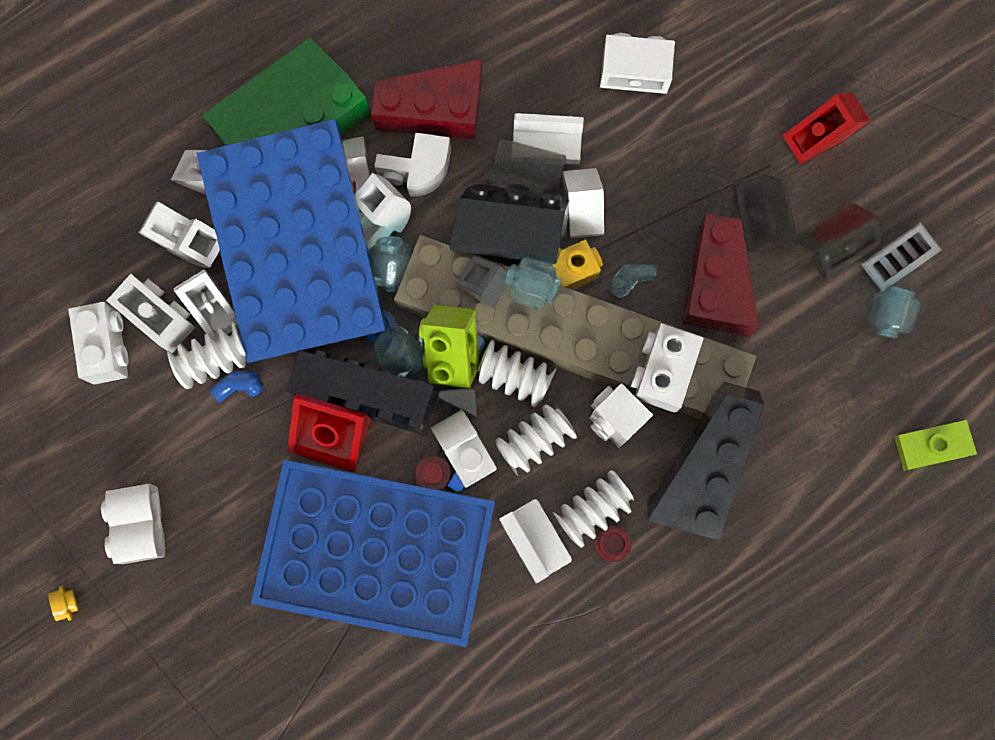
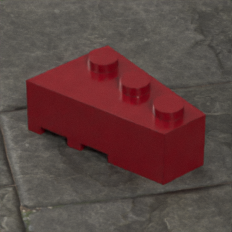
(431, 101)
(720, 279)

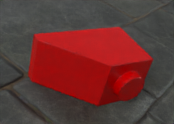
(826, 126)

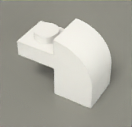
(425, 168)
(381, 209)
(182, 237)
(463, 448)

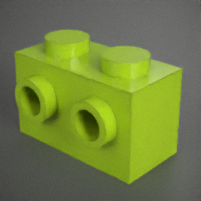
(450, 345)

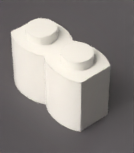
(134, 524)

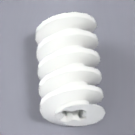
(208, 358)
(514, 374)
(535, 438)
(595, 508)

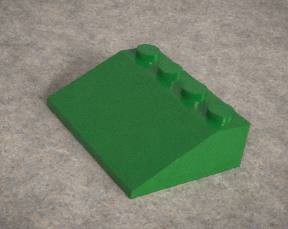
(288, 95)

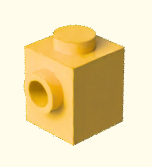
(578, 265)

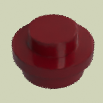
(432, 473)
(613, 544)

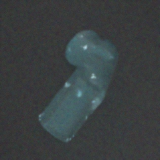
(628, 277)

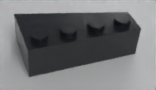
(376, 393)
(708, 470)

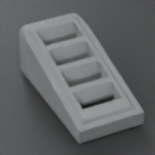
(922, 238)

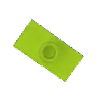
(935, 445)

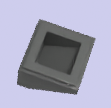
(483, 280)
(460, 399)

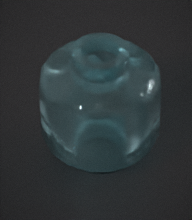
(389, 261)
(533, 283)
(894, 311)
(399, 351)

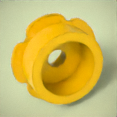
(63, 603)

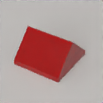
(327, 432)

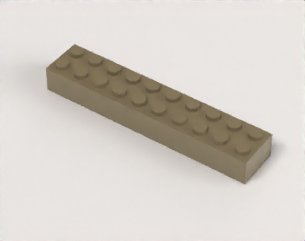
(571, 334)

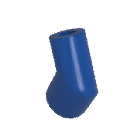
(237, 380)

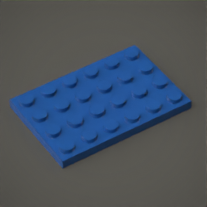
(292, 241)
(374, 553)

